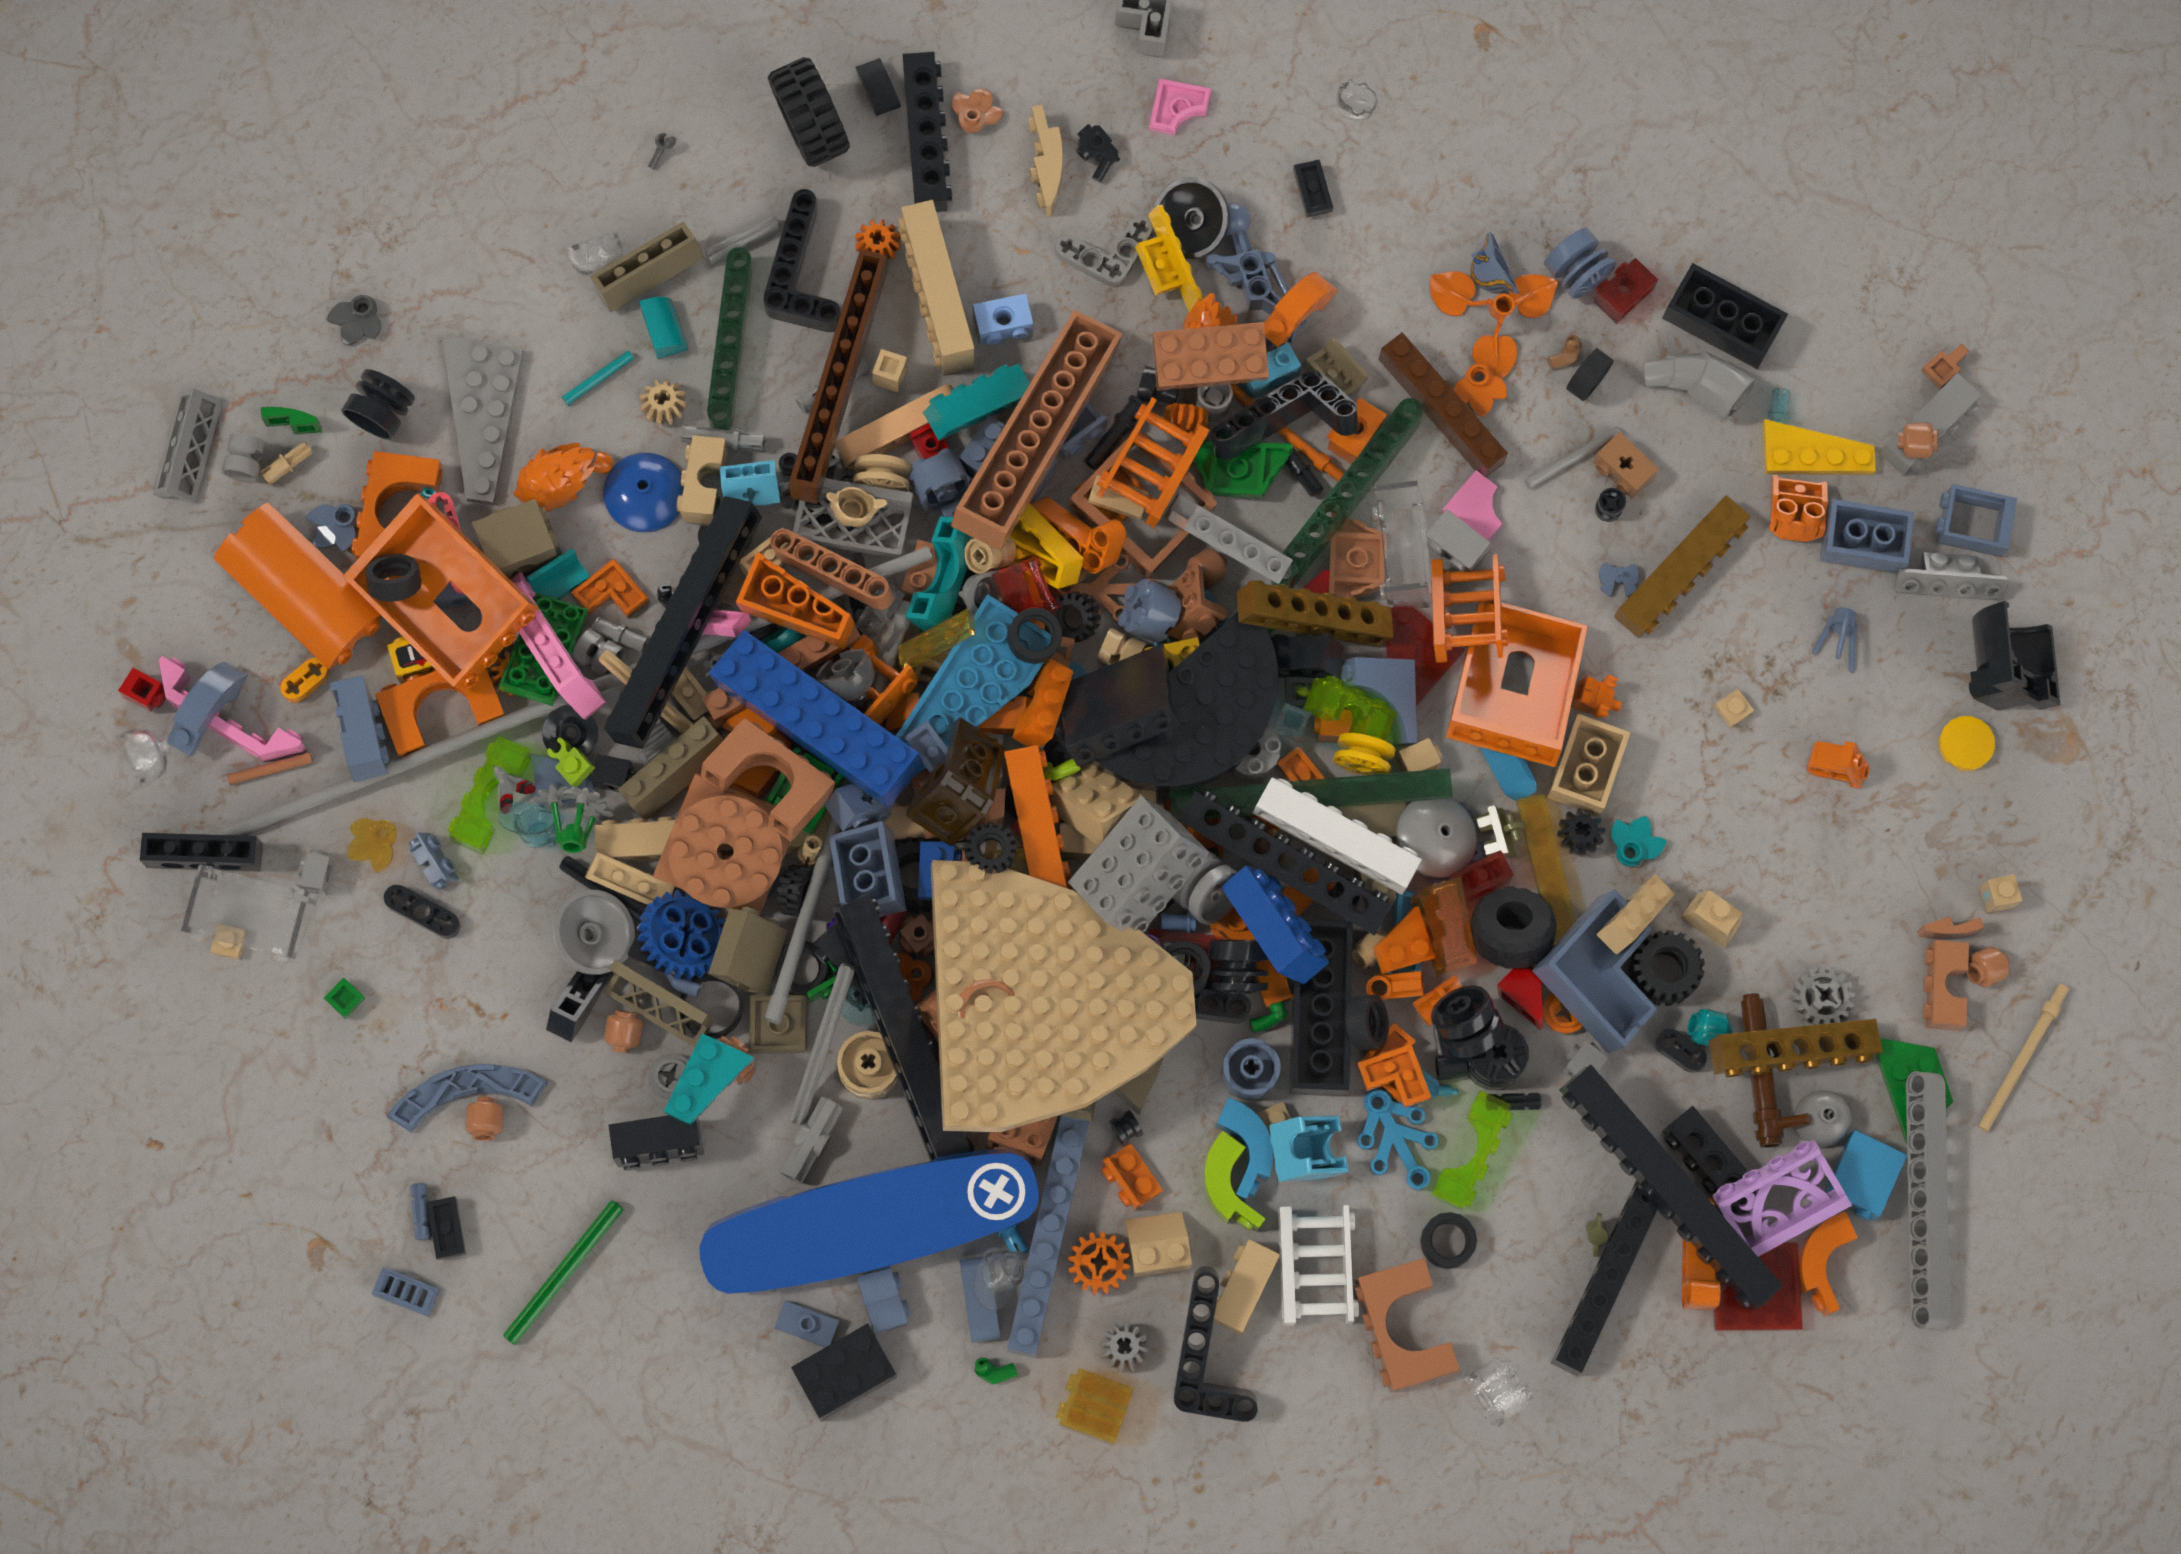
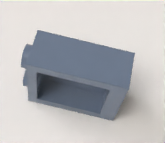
(2003, 504)

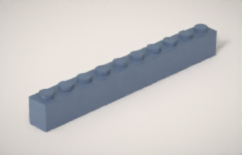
(1048, 1237)

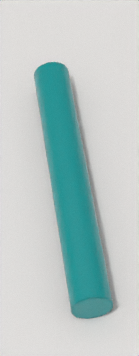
(598, 377)

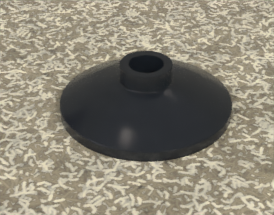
(558, 724)

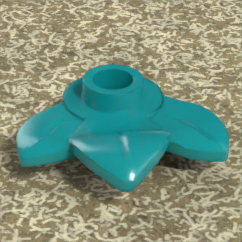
(1638, 839)

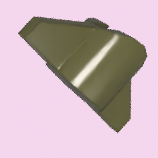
(1596, 1233)

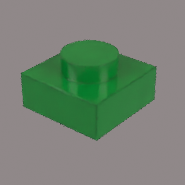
(344, 998)

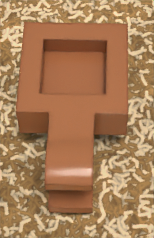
(1944, 367)

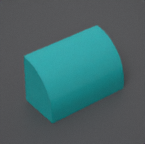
(663, 326)

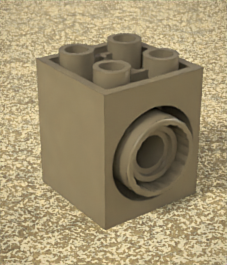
(518, 538)

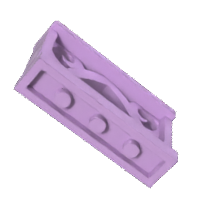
(1821, 1207)

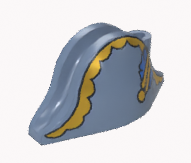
(1490, 268)

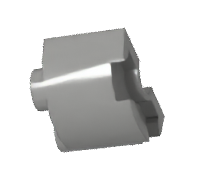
(1262, 765)

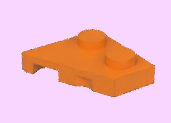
(1404, 944)

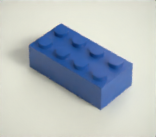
(1275, 924)

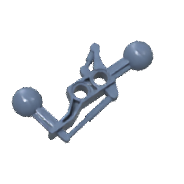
(1250, 280)

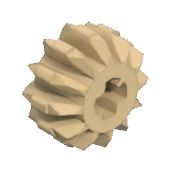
(656, 395)

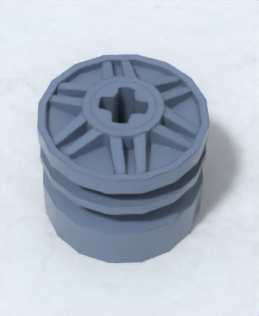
(1583, 267)

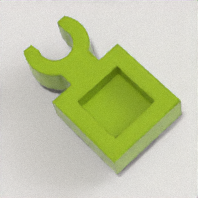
(572, 764)

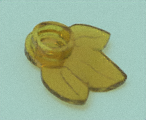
(369, 844)

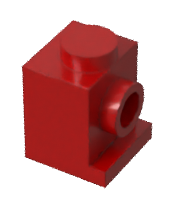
(924, 436)
(139, 682)

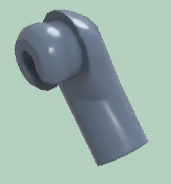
(683, 985)

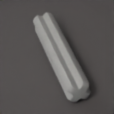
(743, 239)

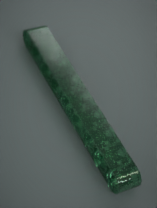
(1354, 484)

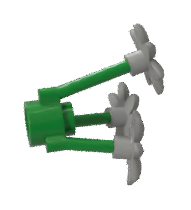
(573, 837)

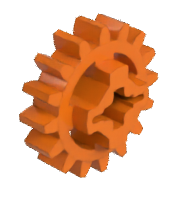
(1085, 1262)

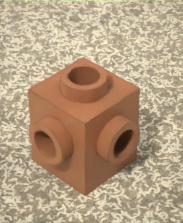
(913, 944)

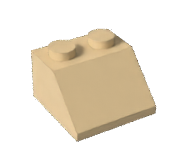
(1158, 1244)

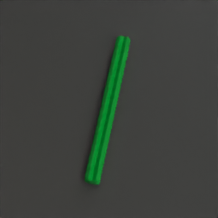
(563, 1272)

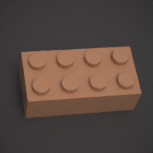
(1210, 356)

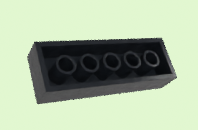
(1318, 1017)

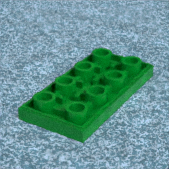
(523, 672)

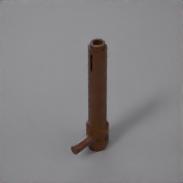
(1766, 1114)

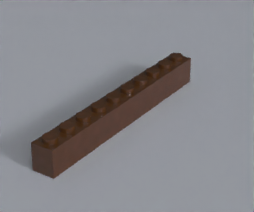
(838, 377)

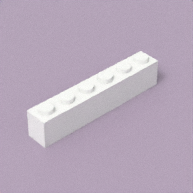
(1337, 835)

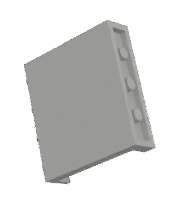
(1228, 538)

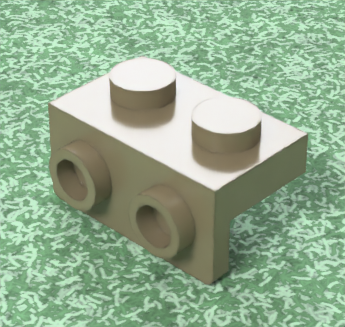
(1338, 367)

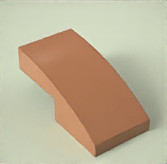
(1944, 929)

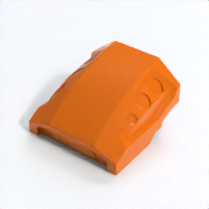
(1798, 509)

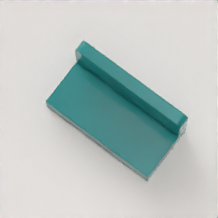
(559, 576)

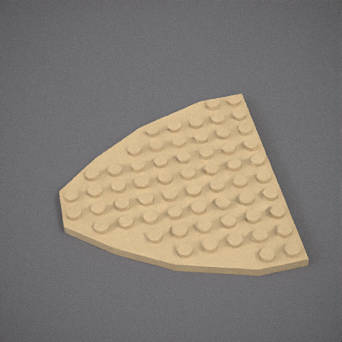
(1085, 1006)

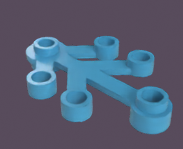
(1395, 1134)

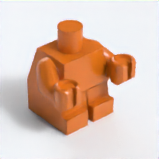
(1596, 696)

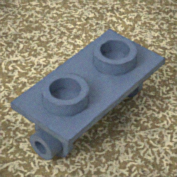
(428, 849)

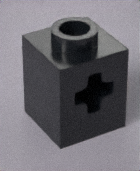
(611, 772)

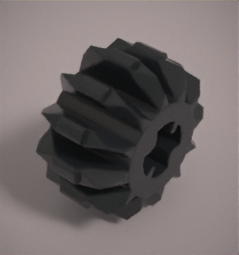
(1580, 822)

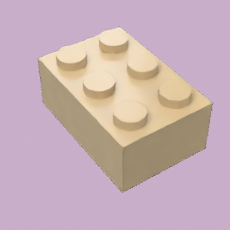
(1588, 765)
(1092, 801)

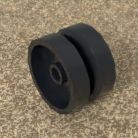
(1467, 1021)

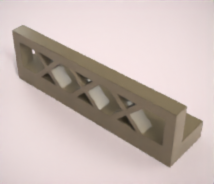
(657, 993)

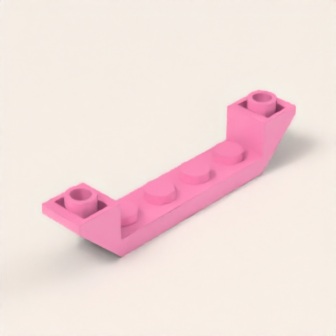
(556, 661)
(279, 746)

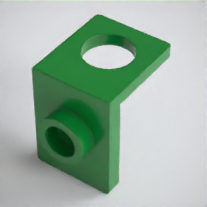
(824, 989)

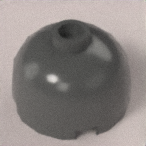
(849, 676)

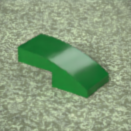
(298, 420)

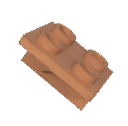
(1028, 1139)

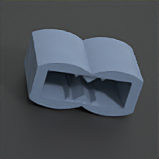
(883, 1300)

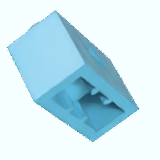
(751, 482)

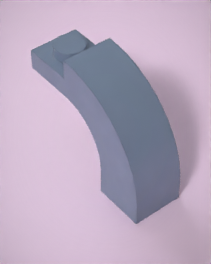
(202, 703)

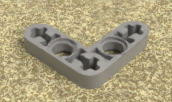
(1113, 261)

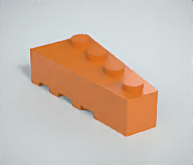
(790, 603)

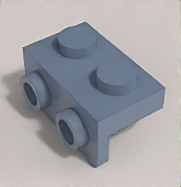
(1087, 427)

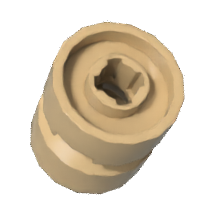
(984, 558)
(1117, 647)

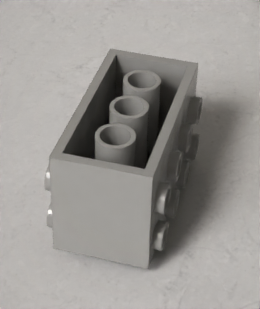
(1138, 867)

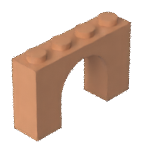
(752, 747)
(1400, 1366)

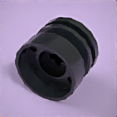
(378, 405)
(1238, 966)
(1500, 1073)

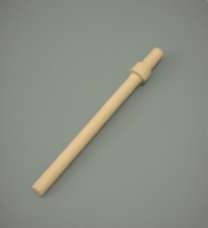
(2049, 1011)

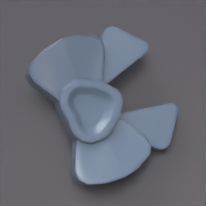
(1609, 575)

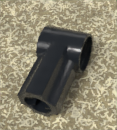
(1446, 1064)

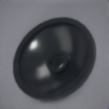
(1186, 200)

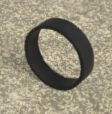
(728, 1030)

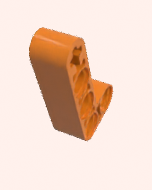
(1097, 546)
(1698, 1280)

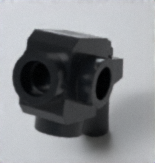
(1097, 145)

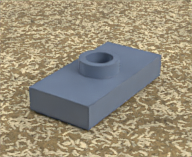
(807, 1324)

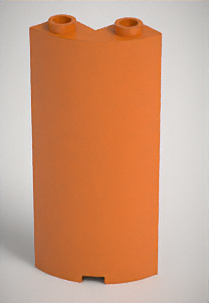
(298, 585)

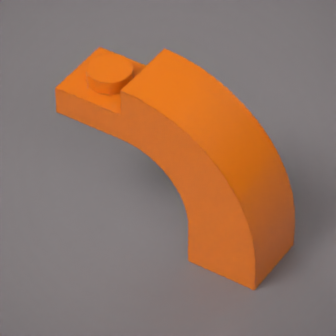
(1300, 301)
(1813, 1259)

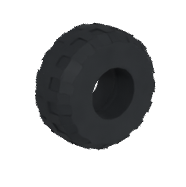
(1515, 908)

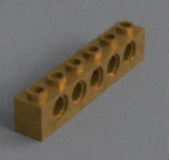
(1314, 613)
(1861, 1033)

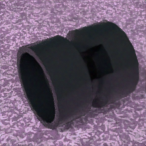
(1148, 389)

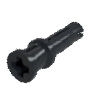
(1123, 423)

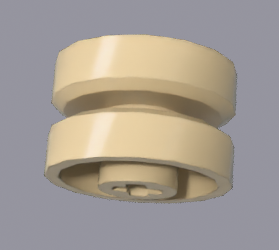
(868, 1082)

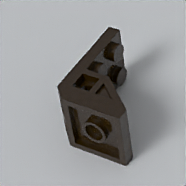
(959, 787)

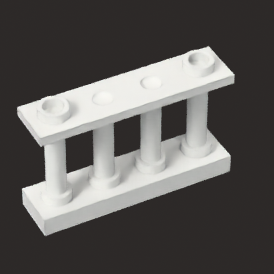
(1292, 1280)

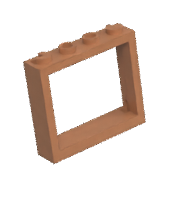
(1136, 556)

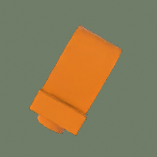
(1838, 763)

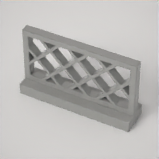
(897, 502)

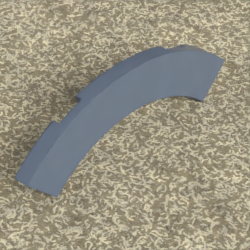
(464, 1082)

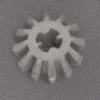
(1133, 1347)

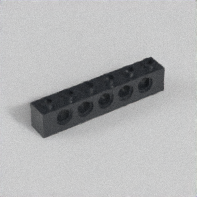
(917, 68)

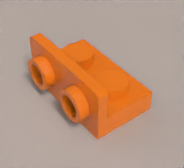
(1131, 1177)

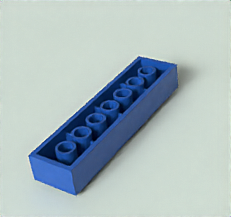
(816, 718)

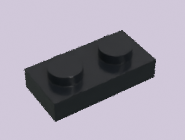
(1313, 188)
(446, 1228)

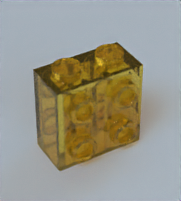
(1094, 1406)

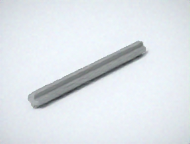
(822, 1044)

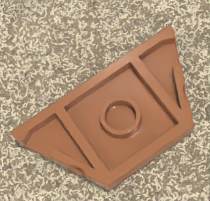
(1355, 560)

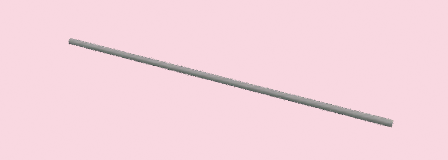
(515, 718)

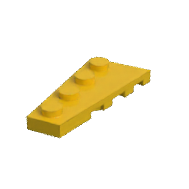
(1810, 452)

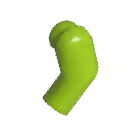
(1060, 771)

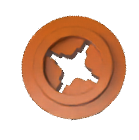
(1559, 1023)

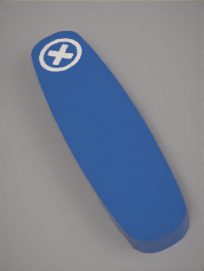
(869, 1221)

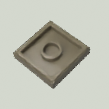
(786, 1037)

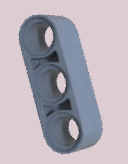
(982, 1322)

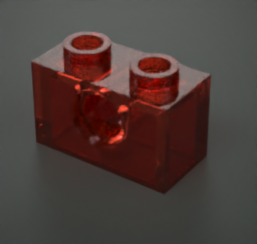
(1618, 303)
(1484, 876)

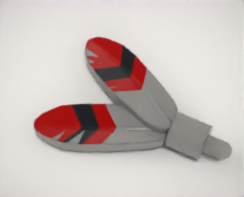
(510, 783)

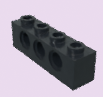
(190, 850)
(1711, 1146)

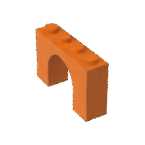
(387, 476)
(401, 705)

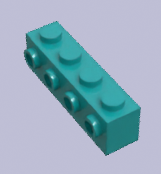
(977, 401)

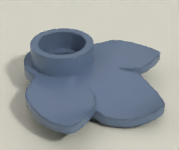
(330, 528)

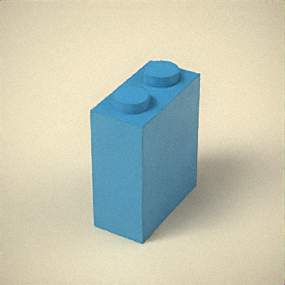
(1867, 1174)

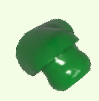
(1271, 1020)
(992, 1373)

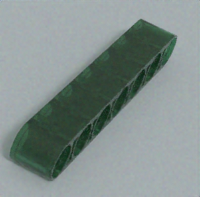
(729, 327)

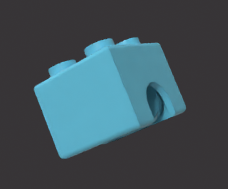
(1304, 1150)

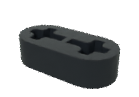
(1685, 1045)

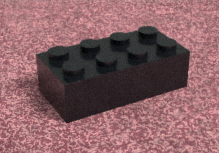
(1724, 316)

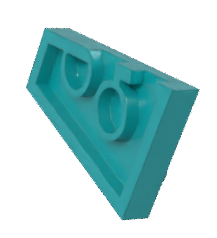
(704, 1077)

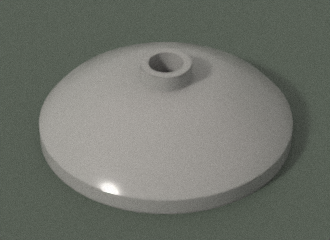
(1421, 831)
(606, 922)

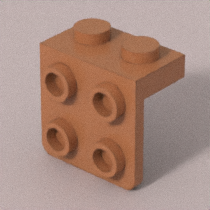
(1197, 613)

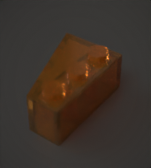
(1447, 925)

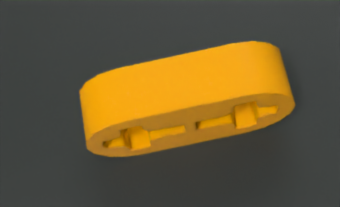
(300, 675)

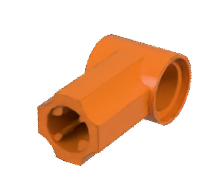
(1399, 984)

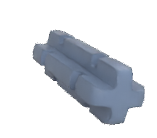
(420, 1211)

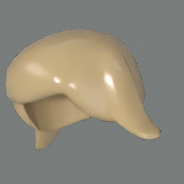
(854, 506)

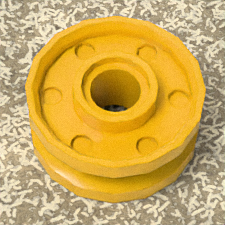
(1363, 754)

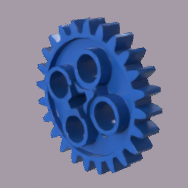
(658, 928)

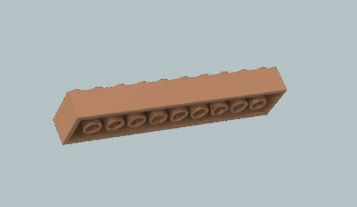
(1036, 430)

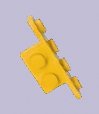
(1165, 261)

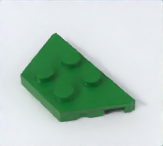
(1244, 475)
(1897, 1063)

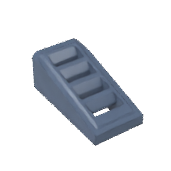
(381, 1283)

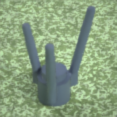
(1842, 623)

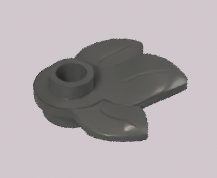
(354, 323)

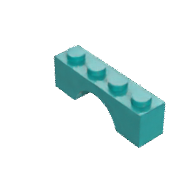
(938, 600)

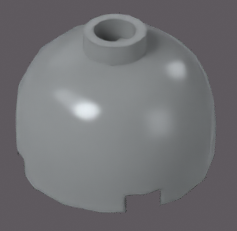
(1824, 1130)

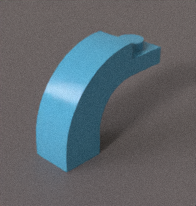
(1253, 1134)

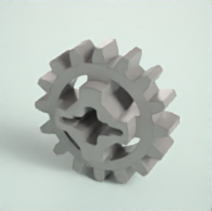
(1814, 991)

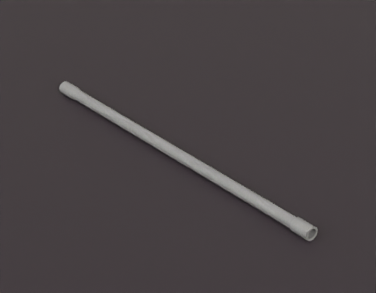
(780, 996)

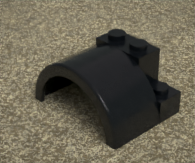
(2012, 663)

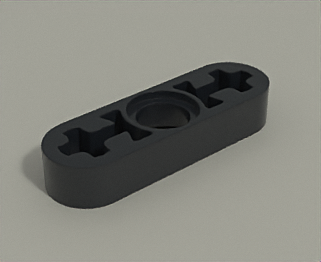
(443, 914)

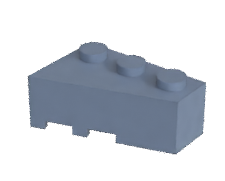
(360, 728)

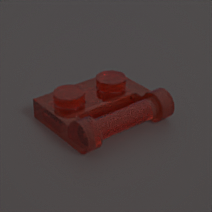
(1014, 589)

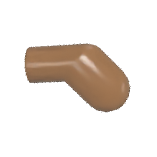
(1569, 353)

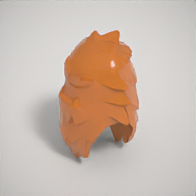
(1209, 314)
(555, 476)

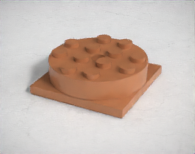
(693, 856)

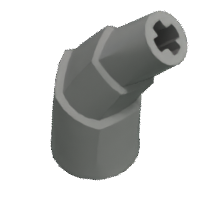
(1706, 379)

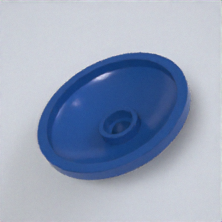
(647, 508)

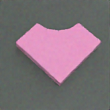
(1177, 103)
(1474, 505)

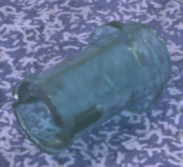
(1779, 408)

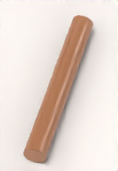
(269, 768)

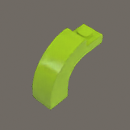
(1218, 1187)

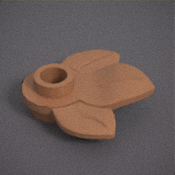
(975, 110)

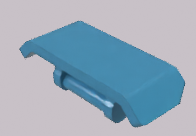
(1511, 773)

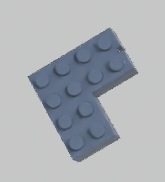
(1590, 979)

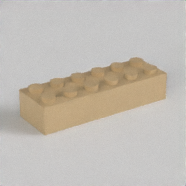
(936, 288)

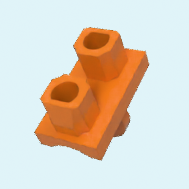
(1425, 1004)

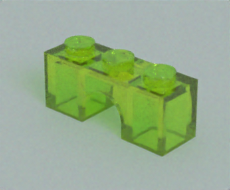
(1330, 698)

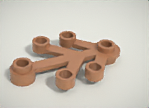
(1100, 588)

